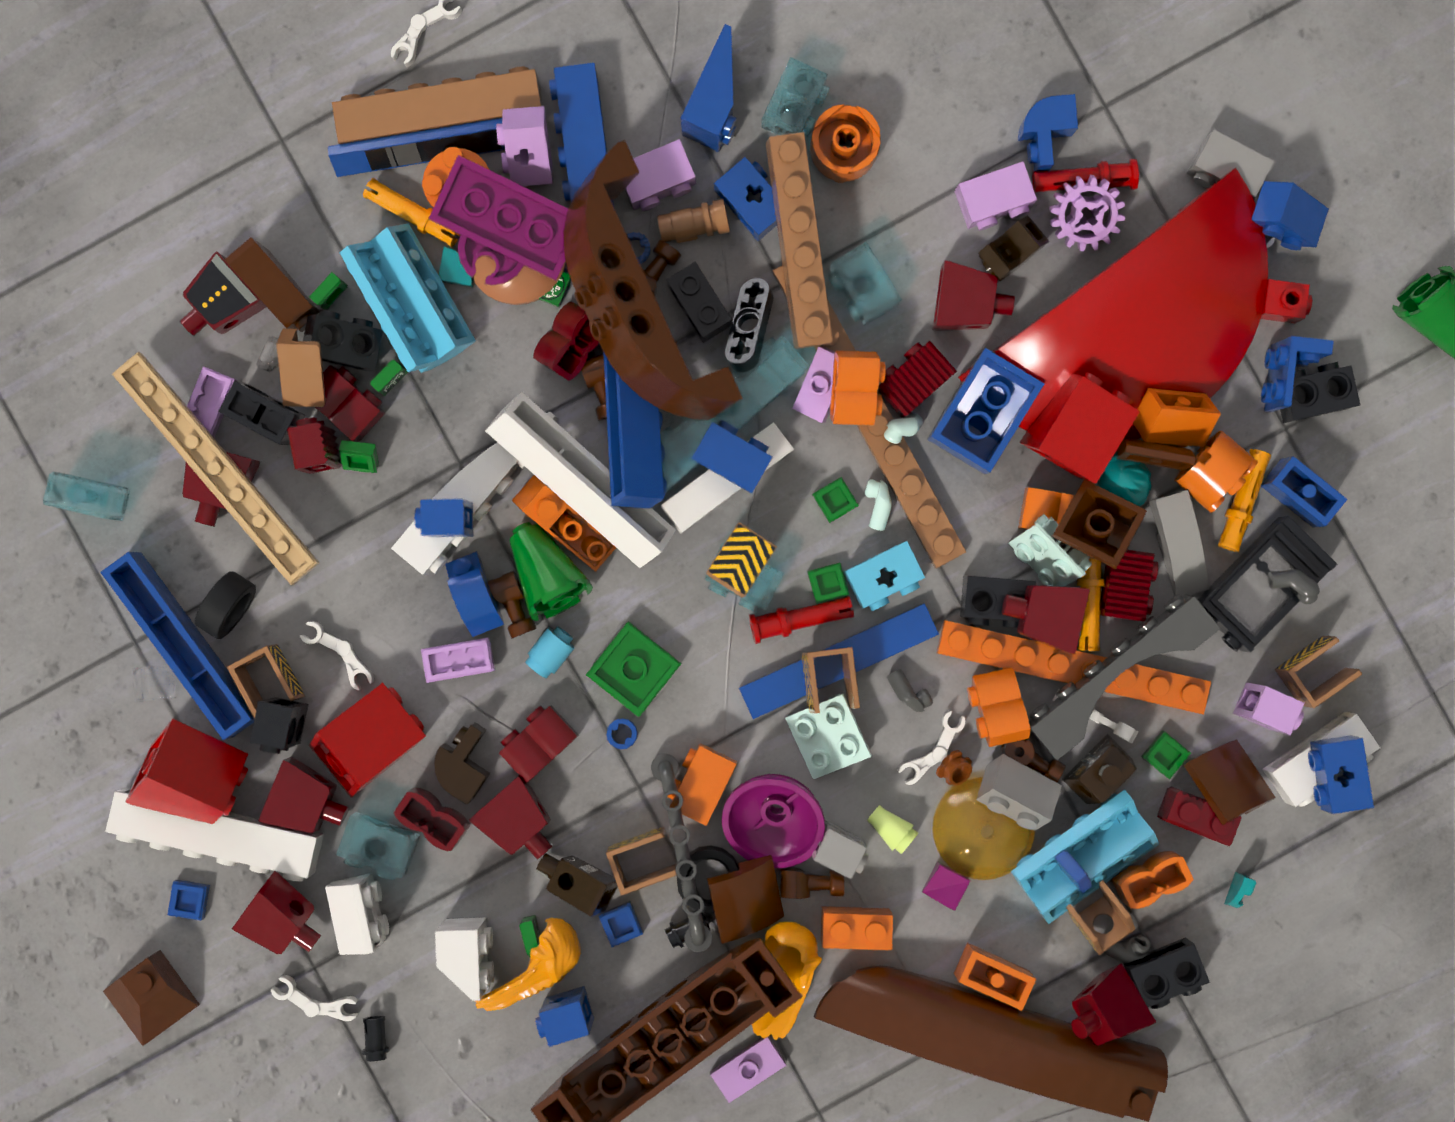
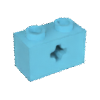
(896, 559)

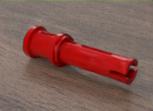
(1117, 174)
(784, 622)

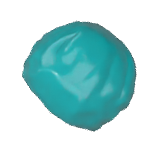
(1127, 480)

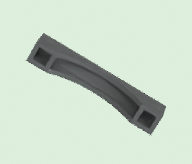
(1065, 720)

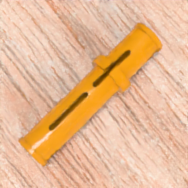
(408, 211)
(1242, 506)
(1091, 622)

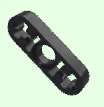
(755, 337)

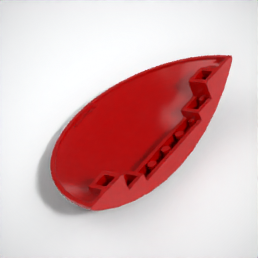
(1161, 314)

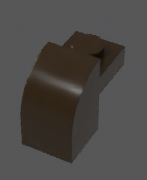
(1012, 248)
(453, 768)

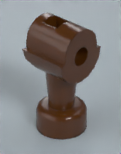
(665, 255)
(595, 378)
(509, 593)
(1024, 753)
(798, 884)

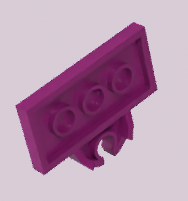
(500, 222)

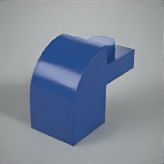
(1047, 120)
(472, 594)

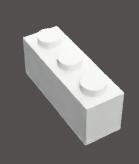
(1292, 772)

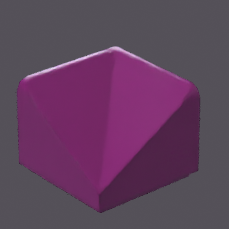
(946, 886)

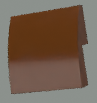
(1156, 454)
(1229, 781)
(746, 899)

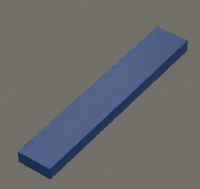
(868, 648)

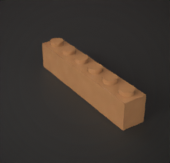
(435, 106)
(799, 240)

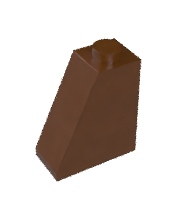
(272, 284)

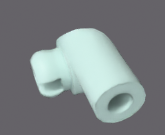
(902, 427)
(882, 505)

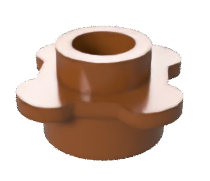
(955, 768)

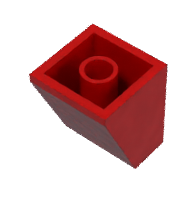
(1082, 427)
(367, 739)
(189, 775)

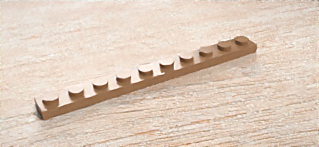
(901, 469)

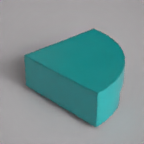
(452, 270)
(1240, 886)

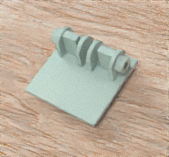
(1047, 557)
(829, 737)

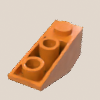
(563, 523)

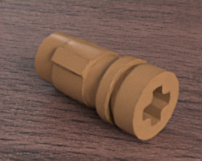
(687, 223)

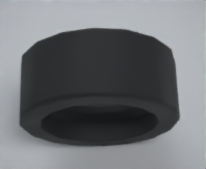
(225, 605)
(705, 853)

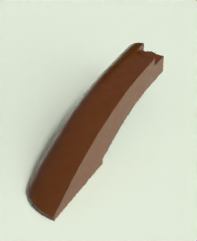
(996, 1040)

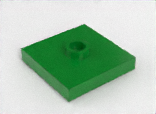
(633, 669)

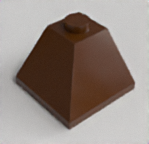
(1100, 524)
(151, 997)

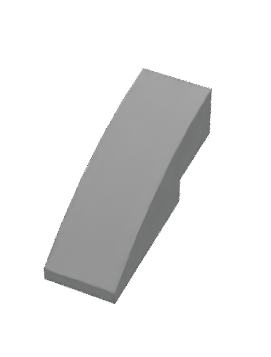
(1180, 543)

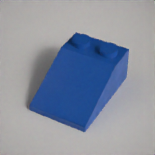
(709, 111)
(985, 411)

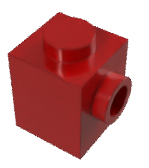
(1286, 301)

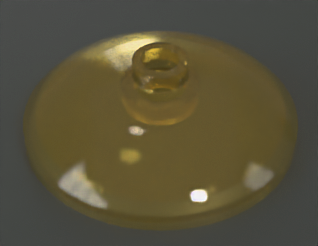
(959, 838)

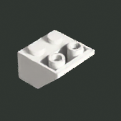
(357, 914)
(463, 954)

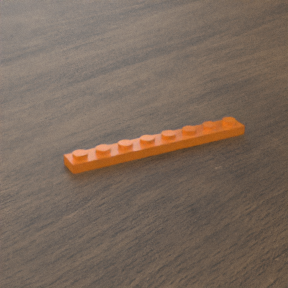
(1049, 663)

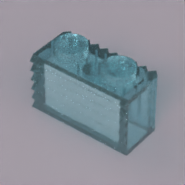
(86, 496)

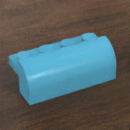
(408, 298)
(1100, 844)

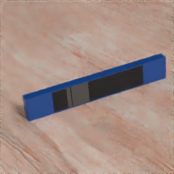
(412, 147)

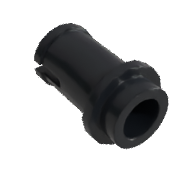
(676, 932)
(375, 1039)

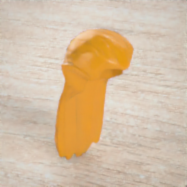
(797, 954)
(549, 964)

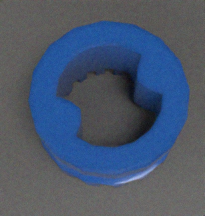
(644, 243)
(615, 726)

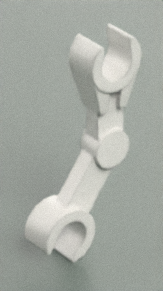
(419, 24)
(343, 648)
(1120, 729)
(937, 754)
(314, 1007)

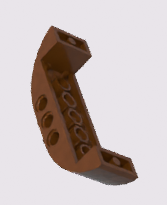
(622, 305)
(670, 1037)

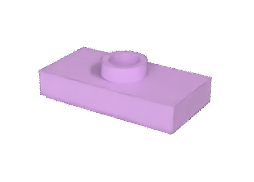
(816, 389)
(208, 397)
(458, 660)
(747, 1068)

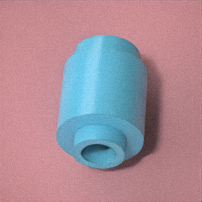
(550, 651)

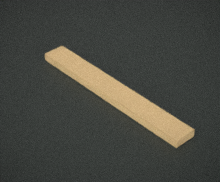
(215, 468)

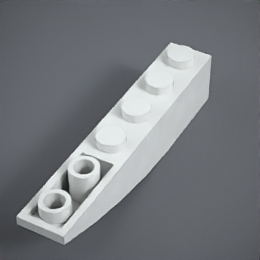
(475, 483)

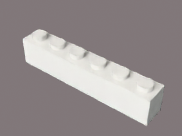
(577, 479)
(229, 839)

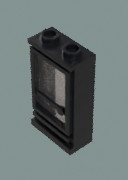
(1242, 597)

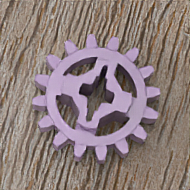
(1097, 204)

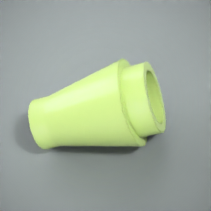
(893, 829)

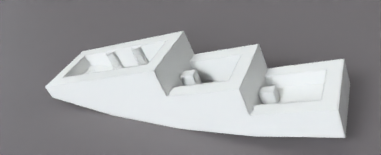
(712, 490)

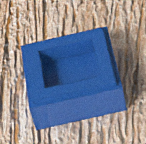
(1073, 871)
(188, 900)
(621, 924)

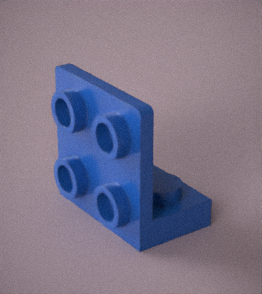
(1282, 361)

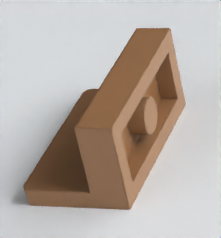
(300, 371)

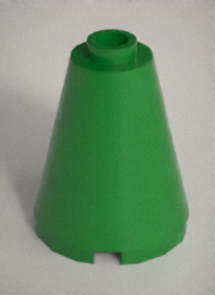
(1430, 308)
(545, 572)

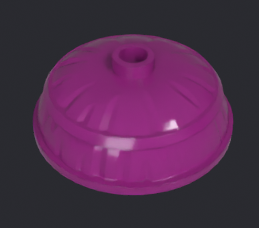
(761, 830)

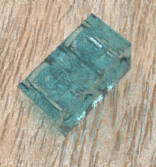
(788, 98)

